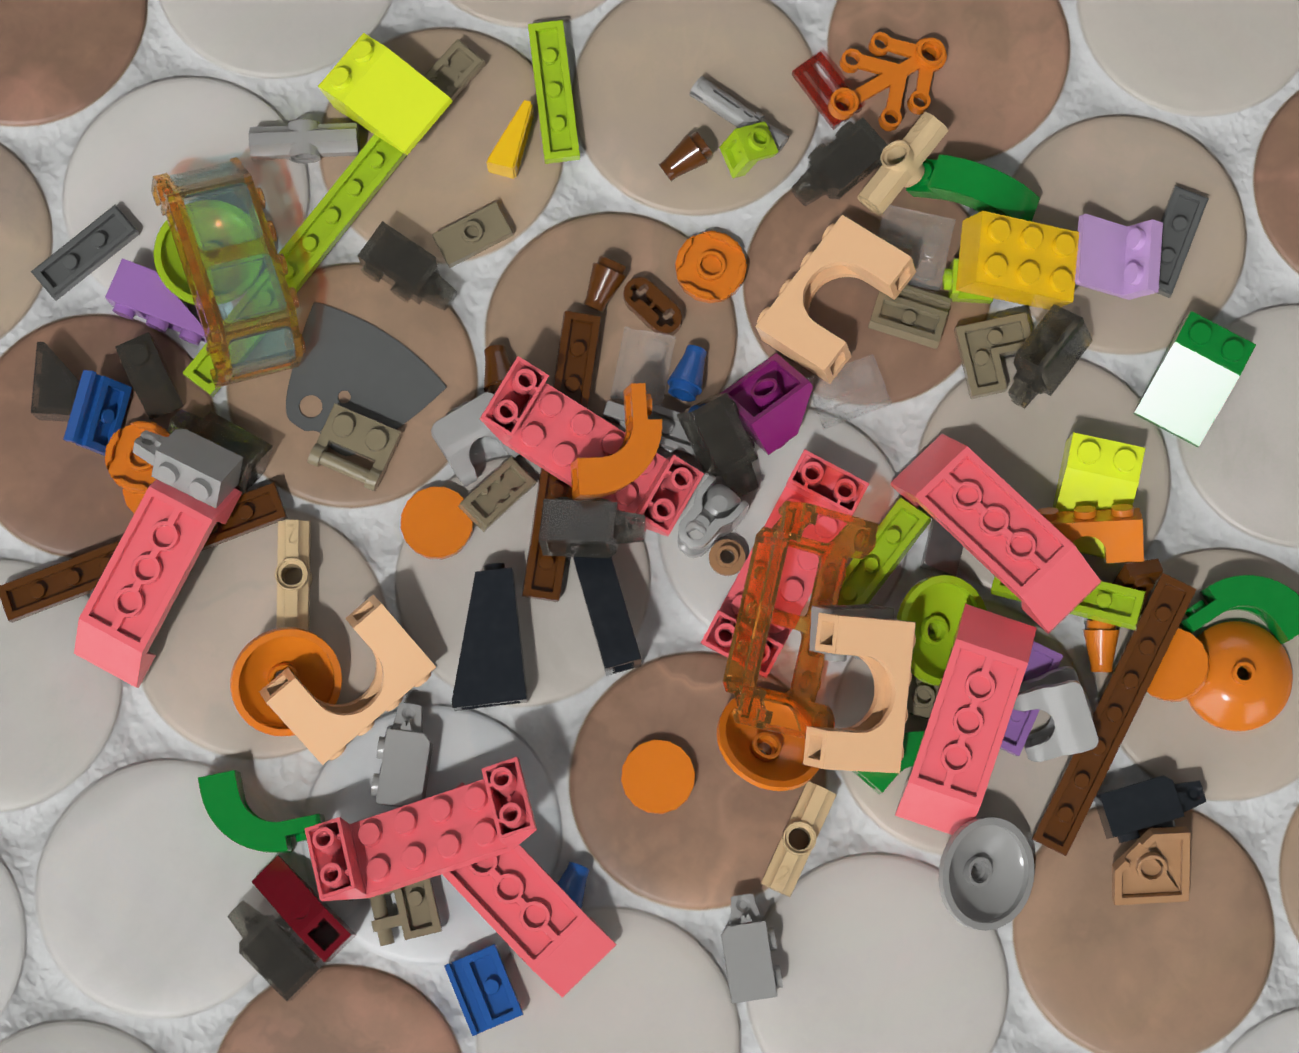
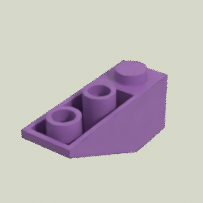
(143, 294)

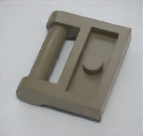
(359, 436)

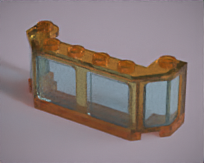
(232, 270)

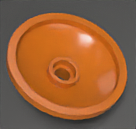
(274, 651)
(1239, 703)
(741, 746)

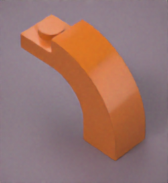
(607, 475)

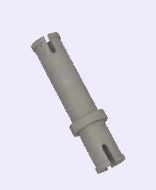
(732, 110)

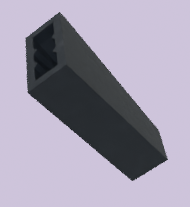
(608, 614)
(491, 649)

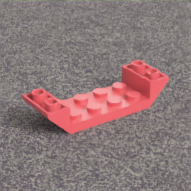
(558, 430)
(810, 482)
(999, 529)
(145, 579)
(967, 720)
(422, 836)
(534, 916)

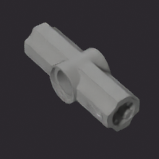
(304, 141)

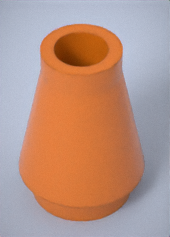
(1101, 645)

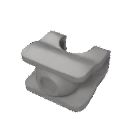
(459, 431)
(714, 513)
(1071, 717)

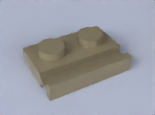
(911, 316)

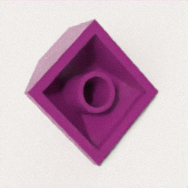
(771, 402)

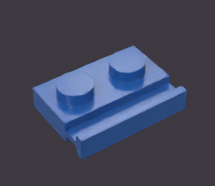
(97, 411)
(483, 990)

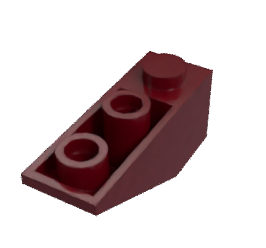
(303, 909)

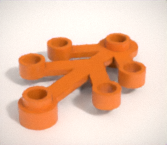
(890, 75)

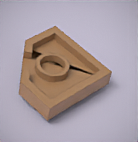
(1154, 868)

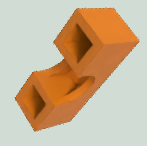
(1117, 528)

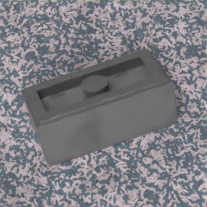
(941, 551)

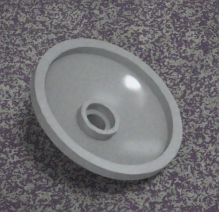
(999, 877)

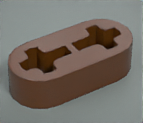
(657, 300)

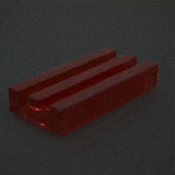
(811, 92)

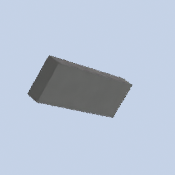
(1179, 228)
(85, 252)

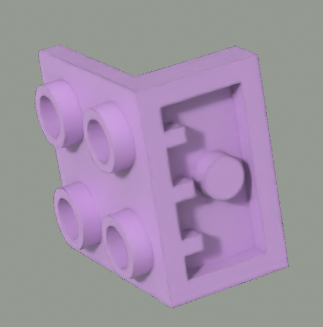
(1119, 257)

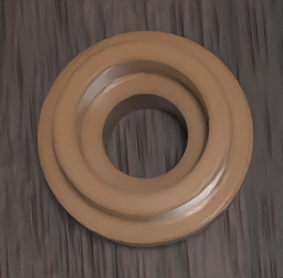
(722, 568)

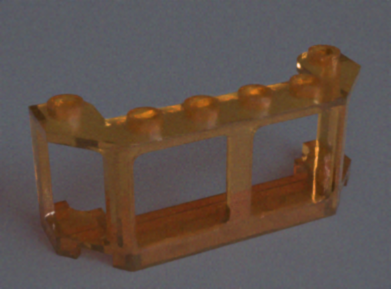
(758, 612)

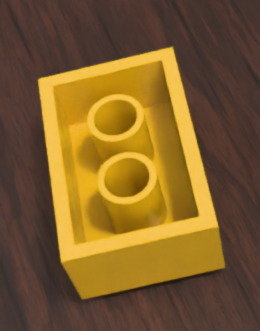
(1017, 260)

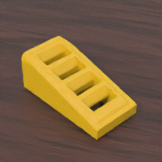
(509, 150)

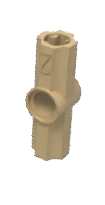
(902, 163)
(293, 552)
(809, 816)

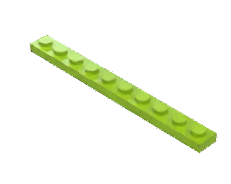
(322, 229)

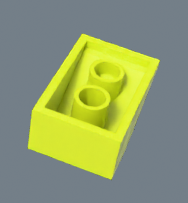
(384, 94)
(1097, 475)

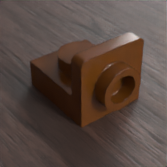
(1140, 577)

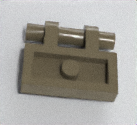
(416, 914)

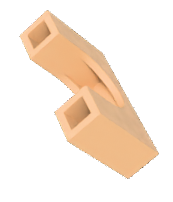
(843, 252)
(330, 727)
(877, 739)

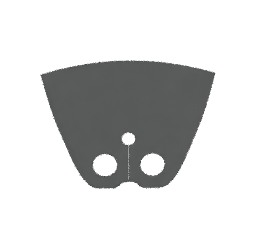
(356, 357)

